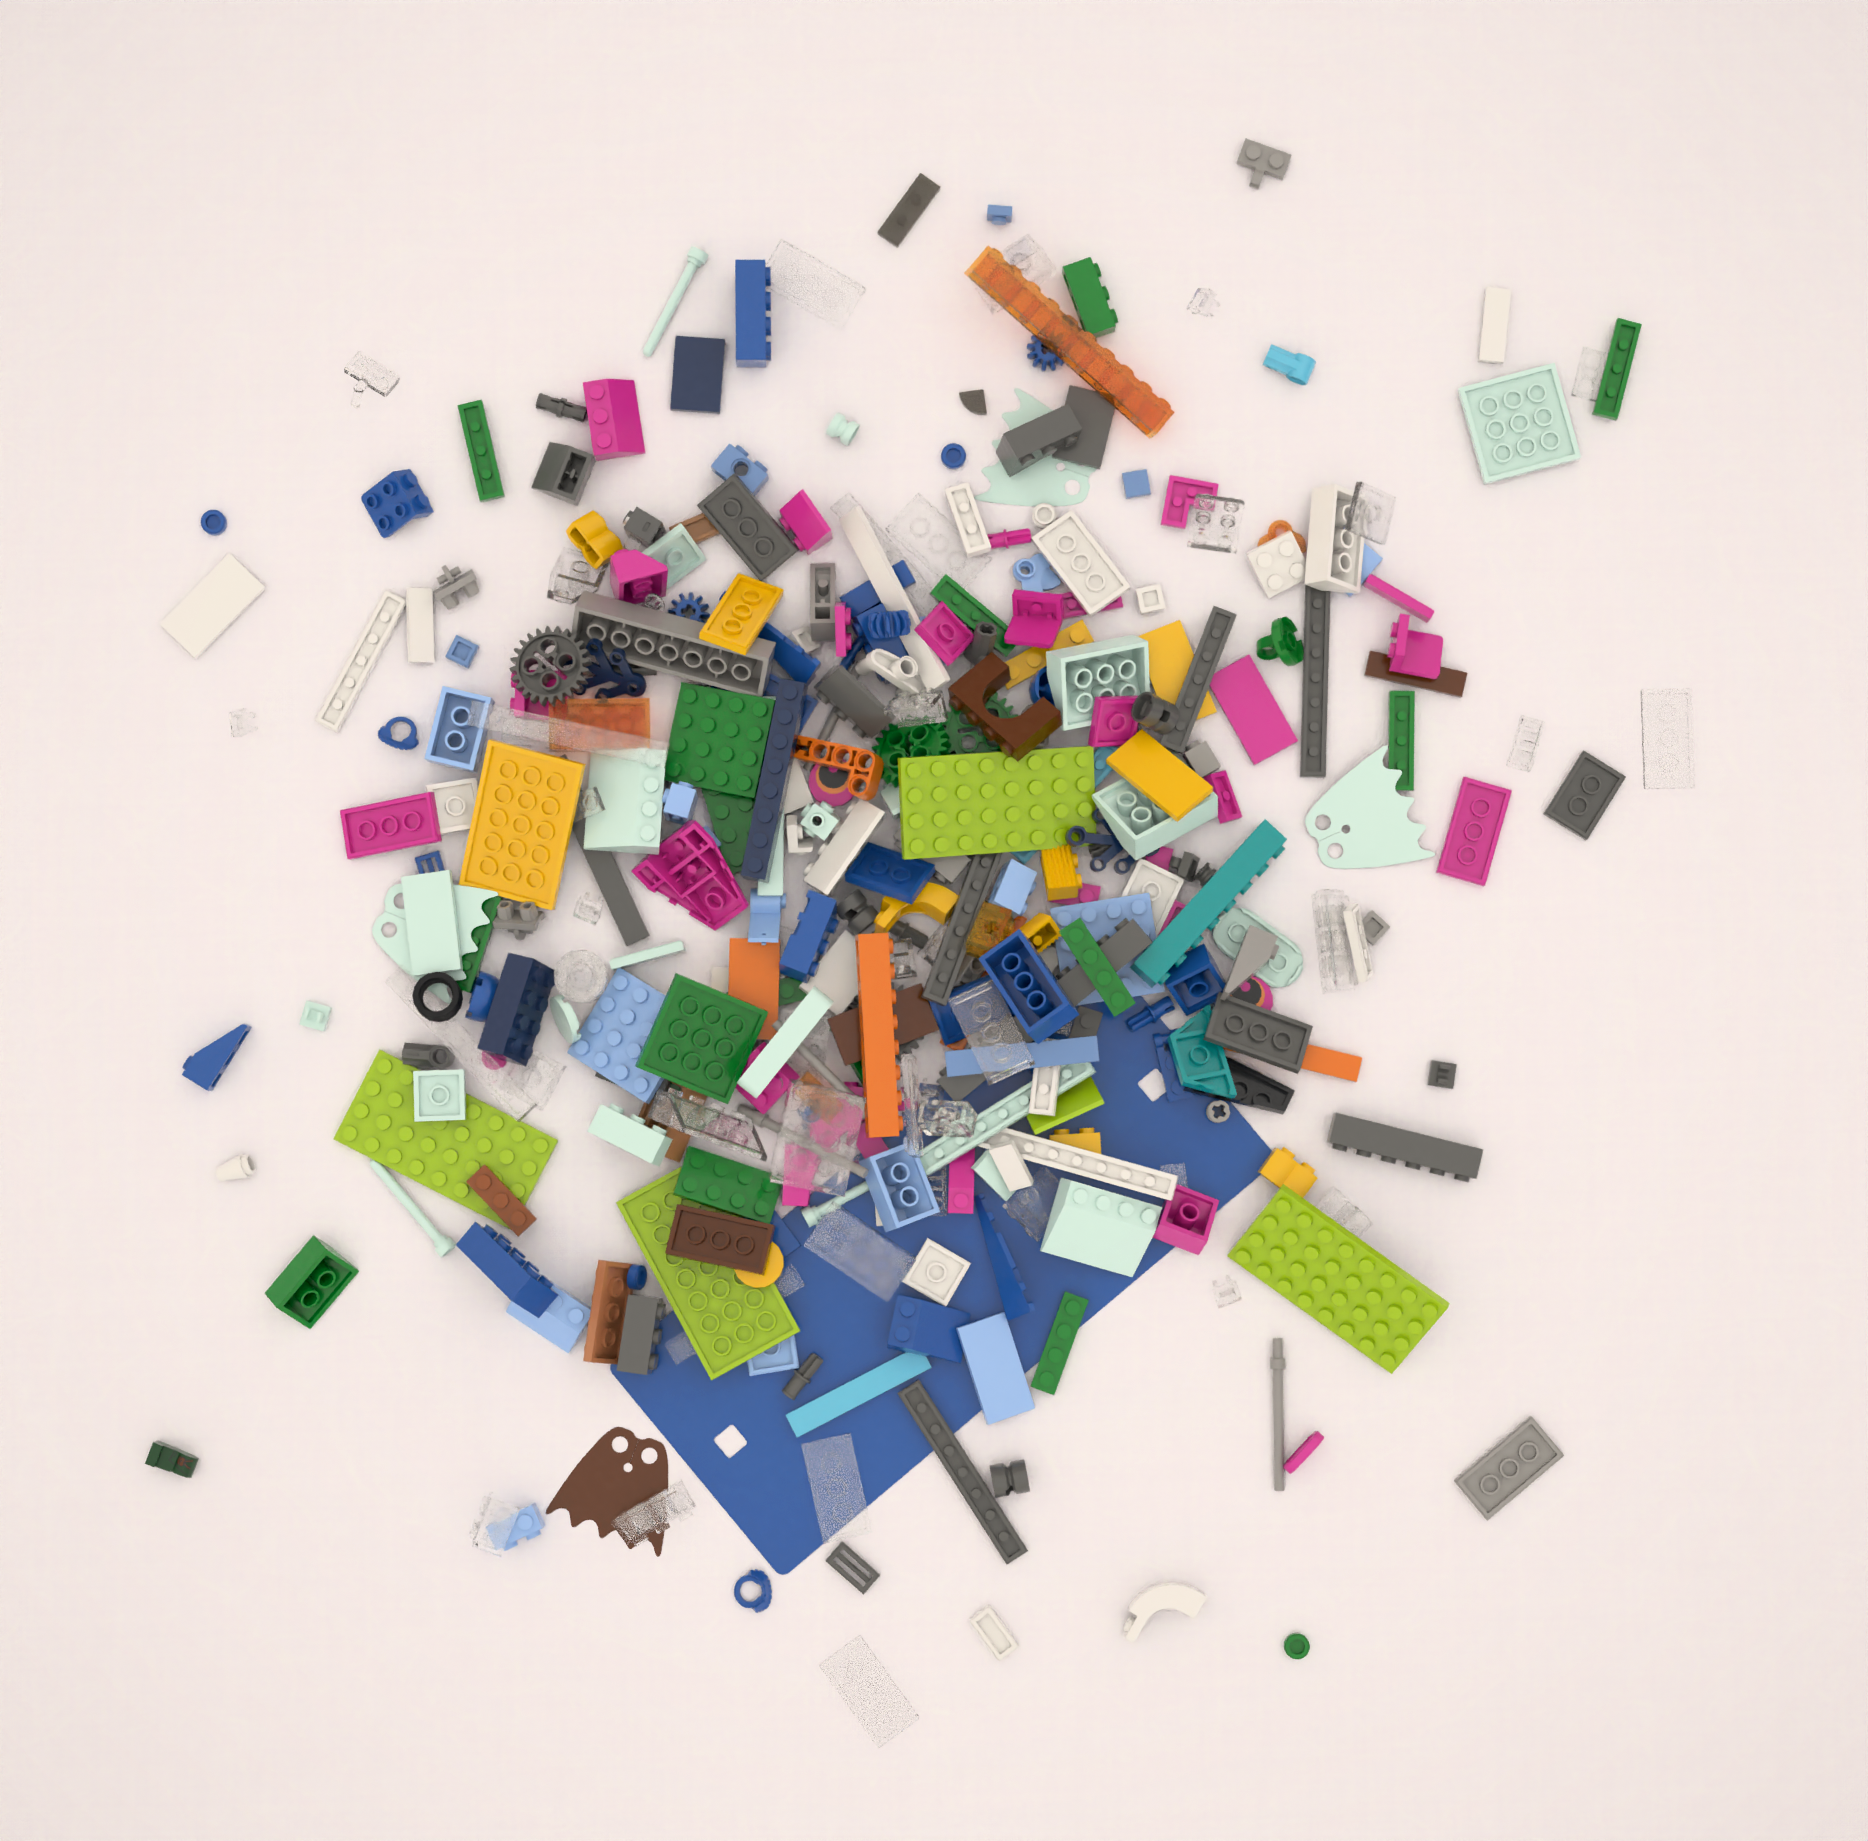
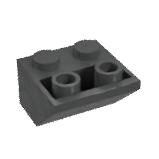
(564, 472)

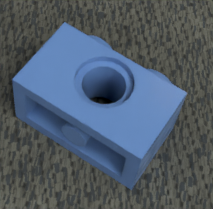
(733, 457)

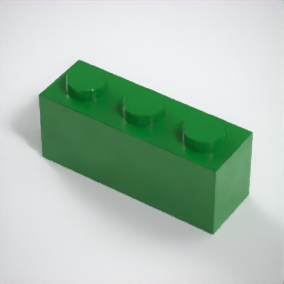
(1089, 297)

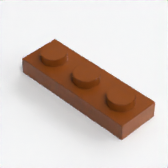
(501, 1200)

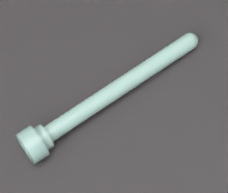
(695, 259)
(814, 1213)
(442, 1243)

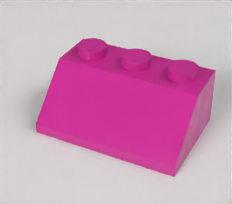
(613, 418)
(636, 576)

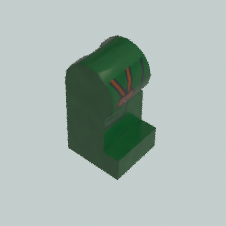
(171, 1459)

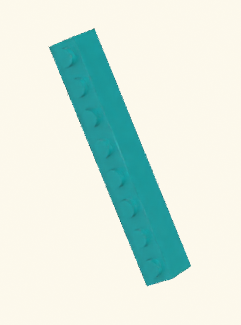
(1208, 903)

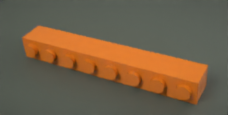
(877, 1035)

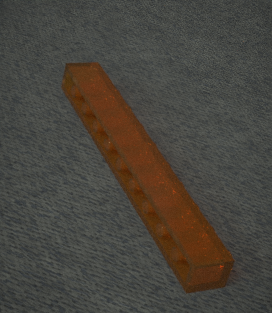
(1069, 342)

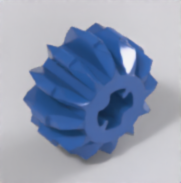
(1040, 358)
(690, 603)
(889, 624)

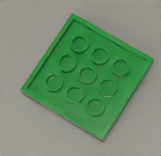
(718, 740)
(701, 1038)

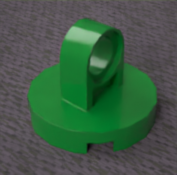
(1283, 643)

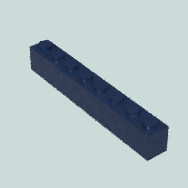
(774, 780)

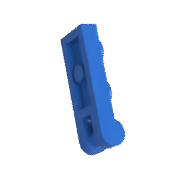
(1169, 1073)

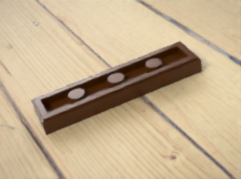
(1448, 682)

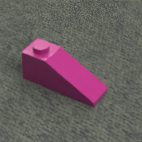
(961, 1184)

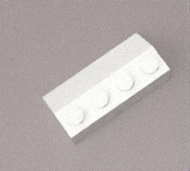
(1332, 552)
(844, 847)

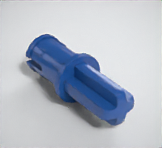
(1150, 1014)

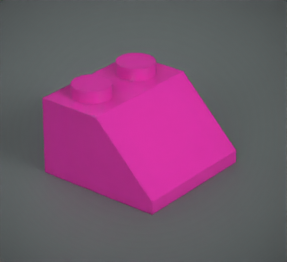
(805, 523)
(1186, 1220)

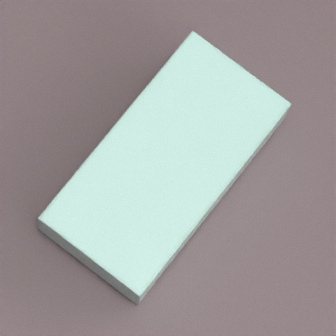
(988, 1171)

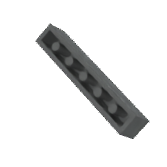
(1405, 1146)

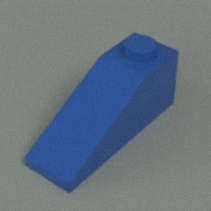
(211, 1062)

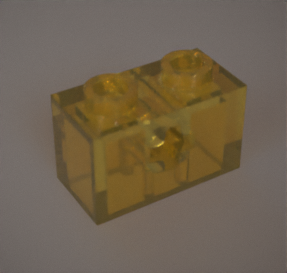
(989, 929)

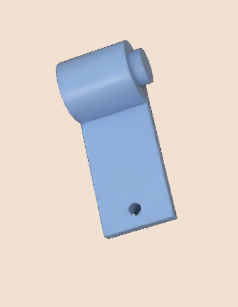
(765, 917)

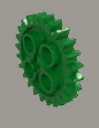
(953, 724)
(896, 743)

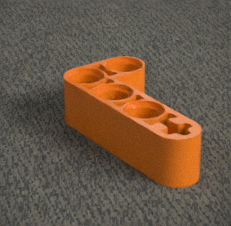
(855, 764)

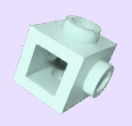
(825, 812)

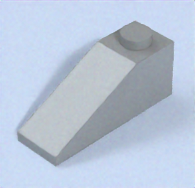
(822, 601)
(1252, 956)

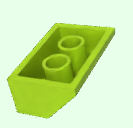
(1069, 1105)

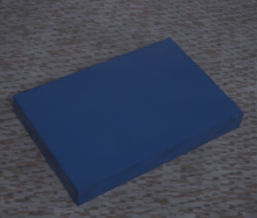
(697, 374)

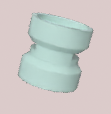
(840, 427)

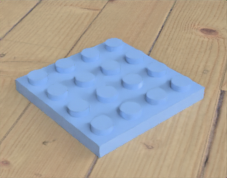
(1100, 919)
(617, 1033)

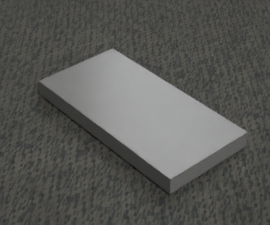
(1508, 1468)

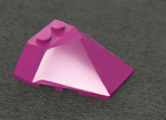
(693, 875)

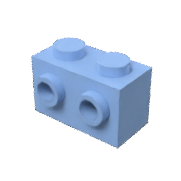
(679, 802)
(1013, 887)
(526, 1524)

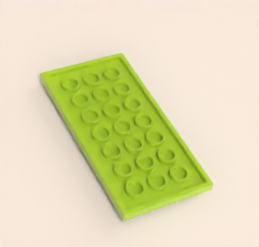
(994, 801)
(442, 1152)
(1338, 1279)
(716, 1309)

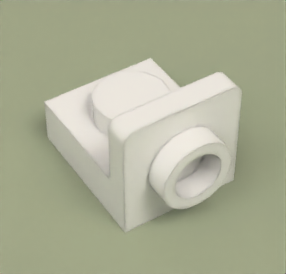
(796, 842)

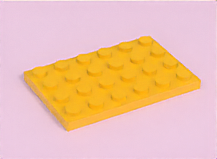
(522, 823)

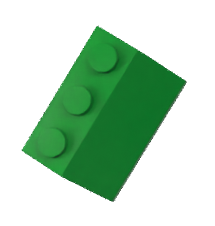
(311, 1282)

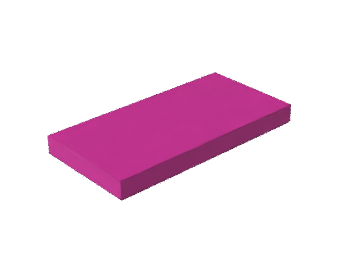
(1251, 710)
(390, 825)
(1473, 831)

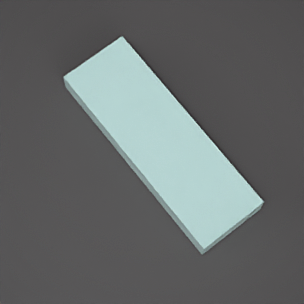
(647, 955)

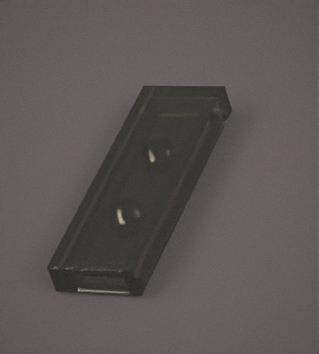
(908, 210)

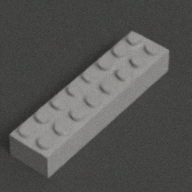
(670, 644)

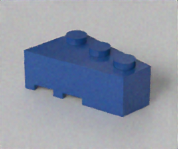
(810, 937)

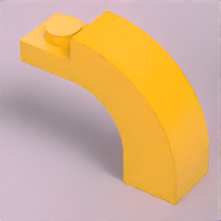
(932, 901)

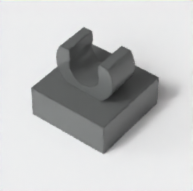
(1186, 866)
(1441, 1074)

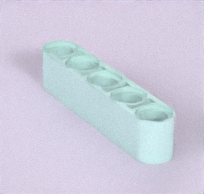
(785, 1042)

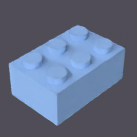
(451, 739)

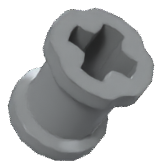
(1209, 1112)

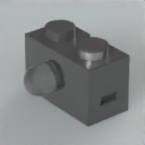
(641, 529)

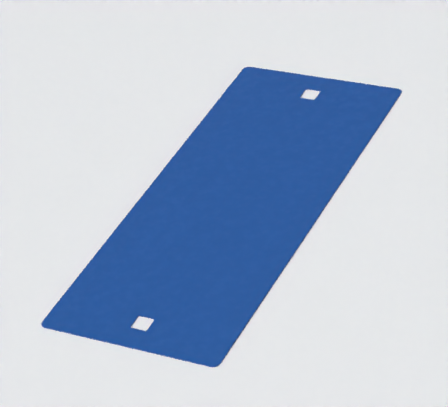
(849, 1326)

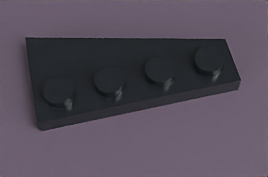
(1254, 1089)

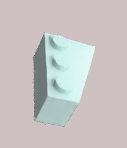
(630, 1134)

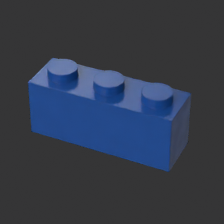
(893, 644)

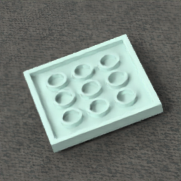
(1519, 423)

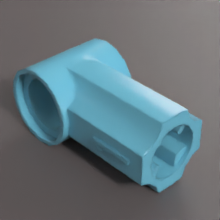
(1295, 366)

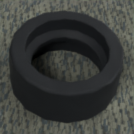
(428, 980)

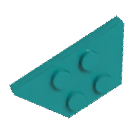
(1200, 1062)

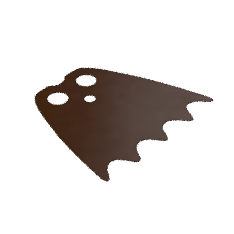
(602, 1489)

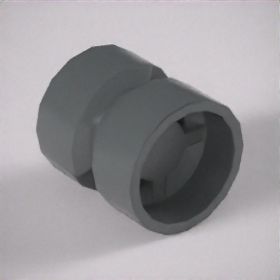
(1155, 713)
(857, 912)
(1009, 1478)

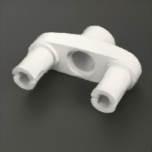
(898, 671)

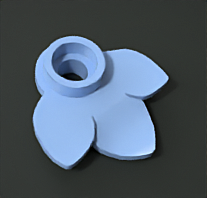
(1039, 575)

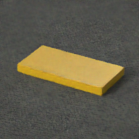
(741, 614)
(1169, 663)
(1159, 775)

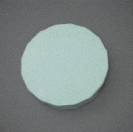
(565, 1018)

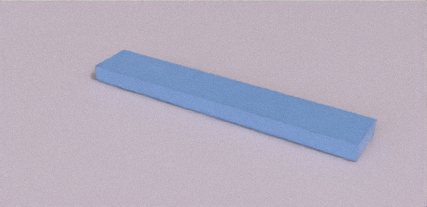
(1044, 1055)

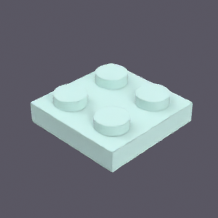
(677, 552)
(439, 1095)

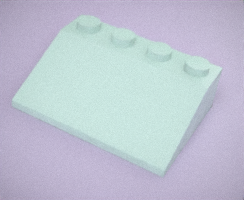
(1096, 670)
(632, 806)
(1141, 823)
(1099, 1227)

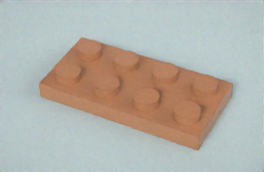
(607, 1312)

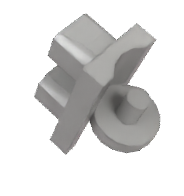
(446, 592)
(518, 921)

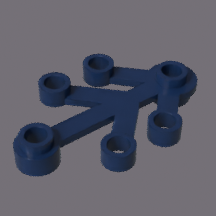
(605, 673)
(1102, 839)

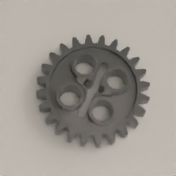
(535, 683)

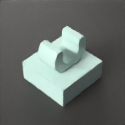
(315, 1016)

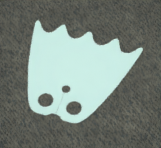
(1039, 481)
(1376, 819)
(469, 915)

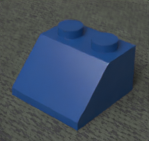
(1195, 980)

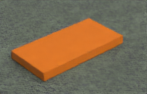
(756, 978)

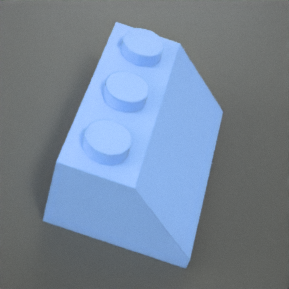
(899, 1188)
(561, 1321)

